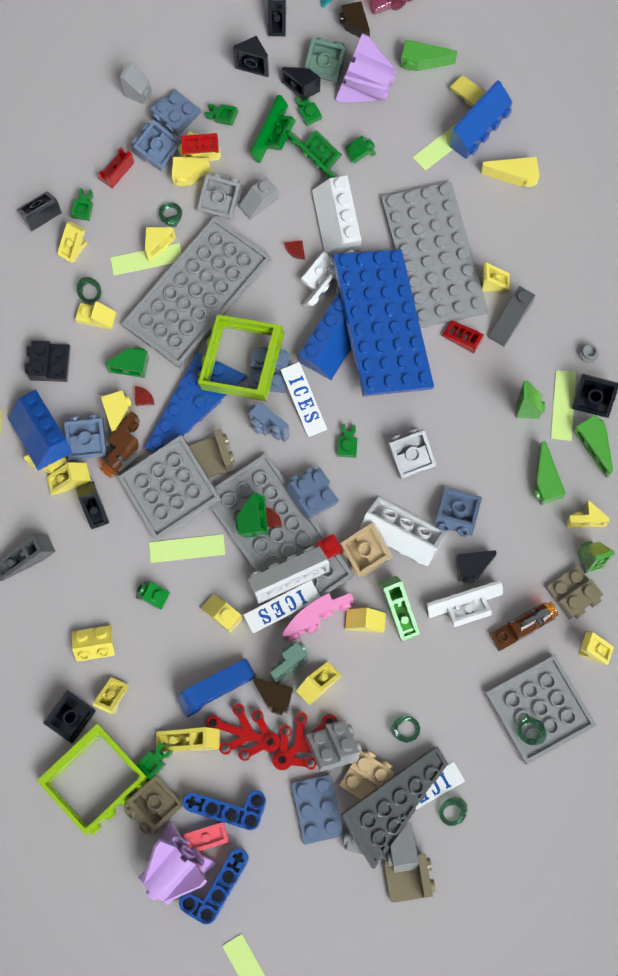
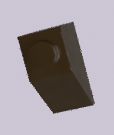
(354, 19)
(275, 695)

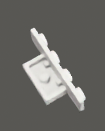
(318, 277)
(466, 605)

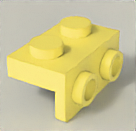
(93, 643)

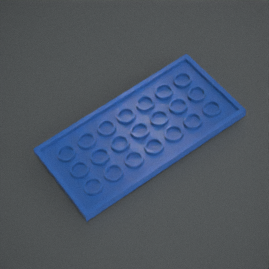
(382, 322)

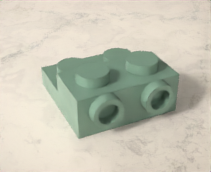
(326, 58)
(292, 657)

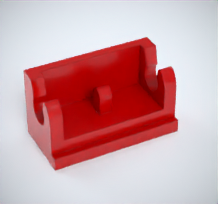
(200, 143)
(116, 168)

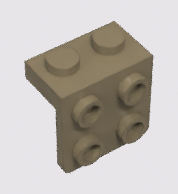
(214, 454)
(412, 883)

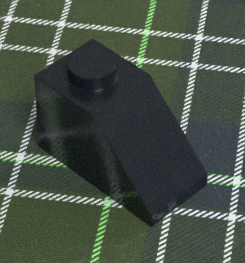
(277, 17)
(301, 81)
(92, 505)
(472, 565)

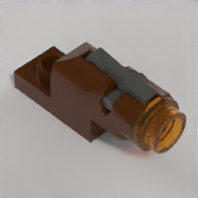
(124, 447)
(523, 625)

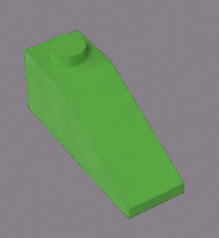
(422, 56)
(529, 402)
(595, 440)
(547, 482)
(594, 555)
(399, 607)

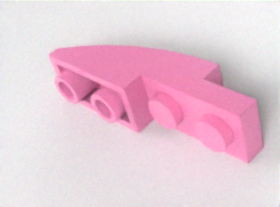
(308, 618)

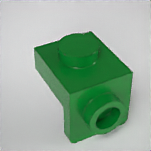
(360, 148)
(152, 594)

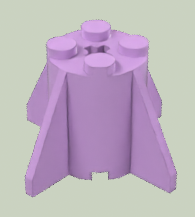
(367, 74)
(174, 868)

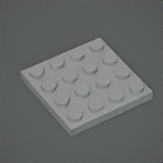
(169, 488)
(544, 695)

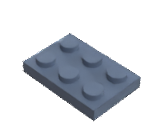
(317, 809)

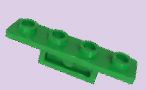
(273, 131)
(319, 149)

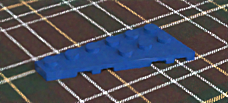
(191, 403)

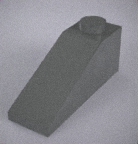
(512, 316)
(25, 556)

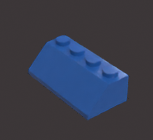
(481, 120)
(328, 342)
(38, 430)

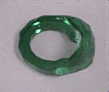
(172, 220)
(85, 281)
(541, 728)
(394, 729)
(450, 802)

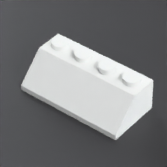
(336, 216)
(404, 531)
(289, 574)

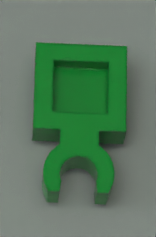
(308, 112)
(223, 115)
(82, 208)
(347, 445)
(152, 762)

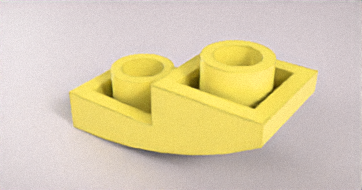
(467, 90)

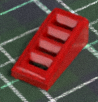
(472, 347)

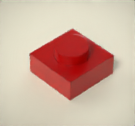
(330, 546)

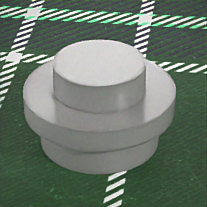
(589, 353)

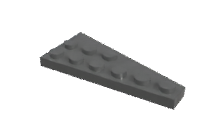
(387, 809)

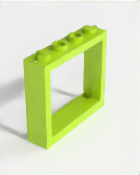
(208, 361)
(67, 759)

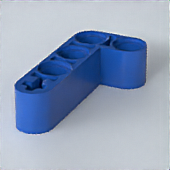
(215, 686)
(223, 807)
(220, 884)

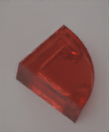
(295, 249)
(143, 397)
(273, 518)

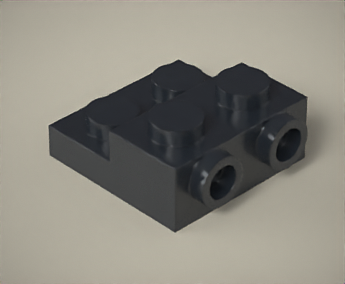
(48, 361)

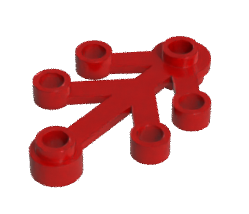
(246, 733)
(300, 744)

